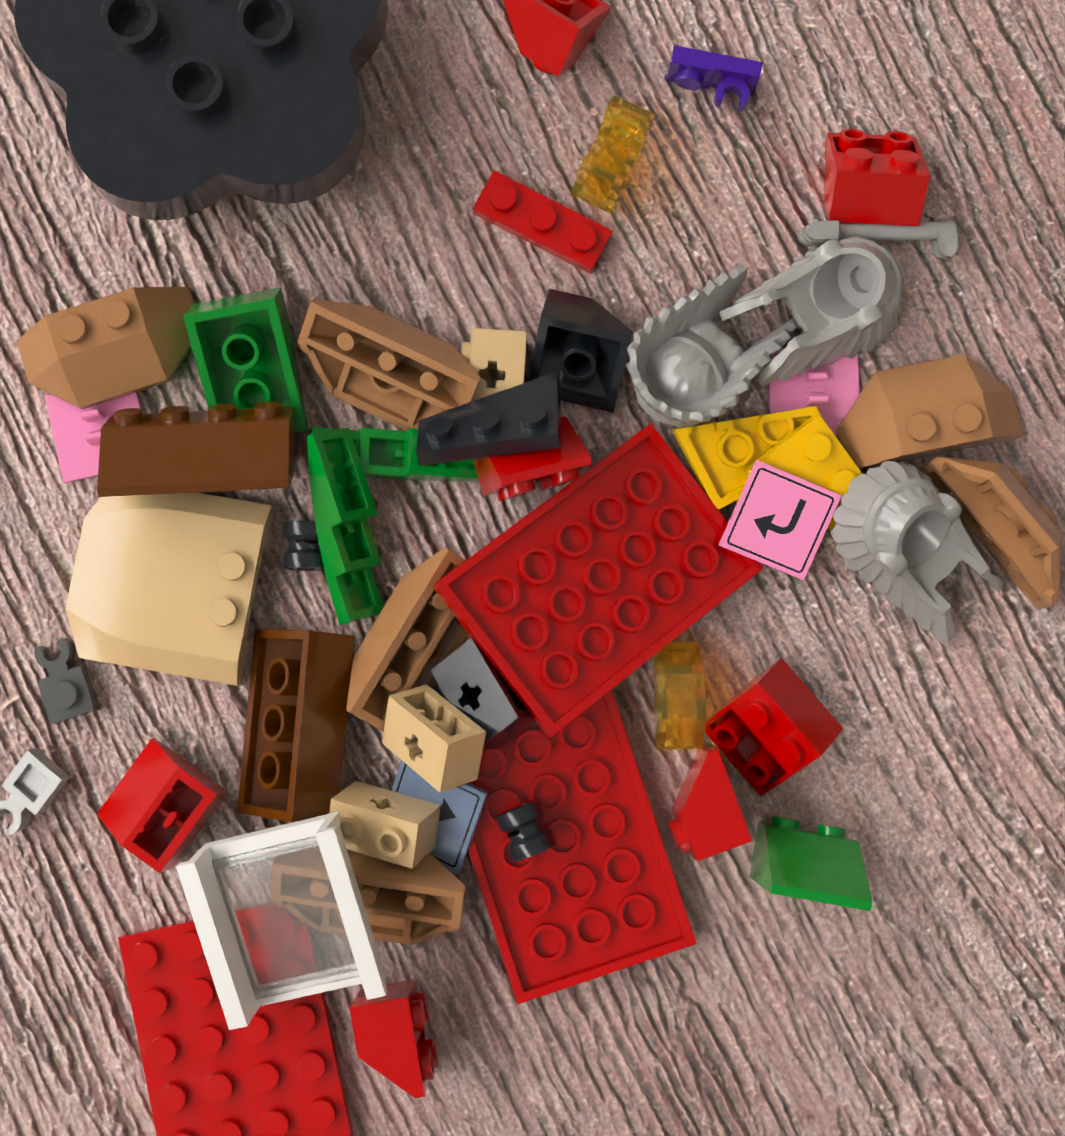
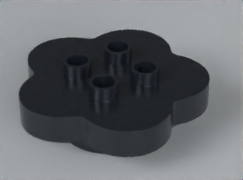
(206, 94)

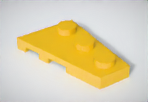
(725, 448)
(815, 456)

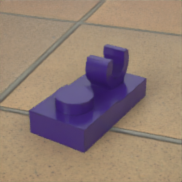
(703, 69)

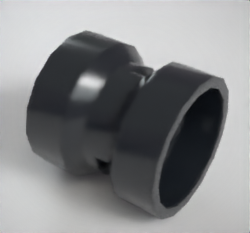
(303, 555)
(525, 830)

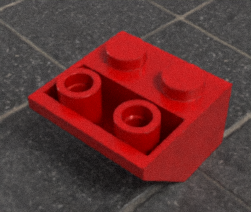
(874, 178)
(519, 472)
(772, 728)
(160, 806)
(392, 1036)

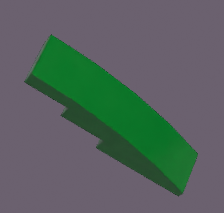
(394, 457)
(341, 518)

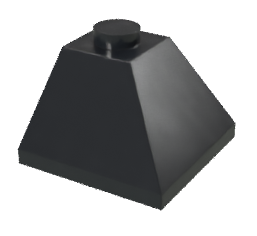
(584, 347)

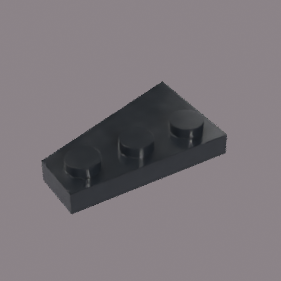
(496, 425)

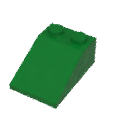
(246, 352)
(810, 864)

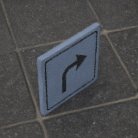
(457, 818)

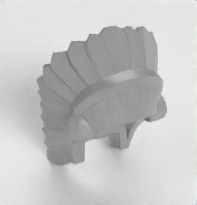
(841, 299)
(691, 367)
(906, 541)

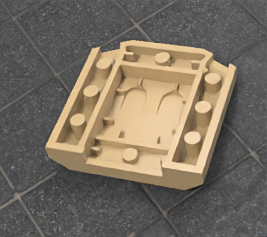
(168, 583)

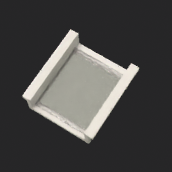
(281, 916)

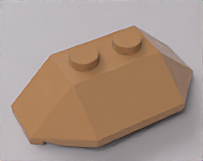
(109, 345)
(384, 363)
(928, 412)
(1006, 522)
(405, 641)
(408, 902)

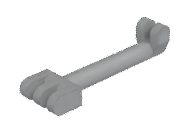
(942, 234)

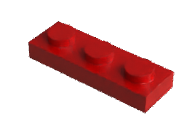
(542, 222)

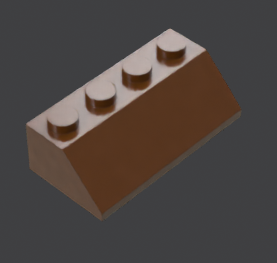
(197, 450)
(295, 723)

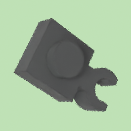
(67, 689)

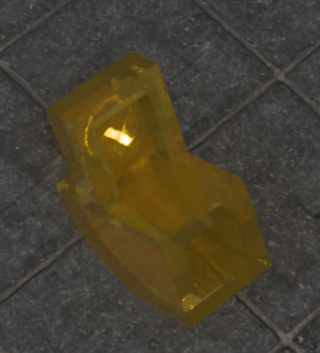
(613, 155)
(679, 697)

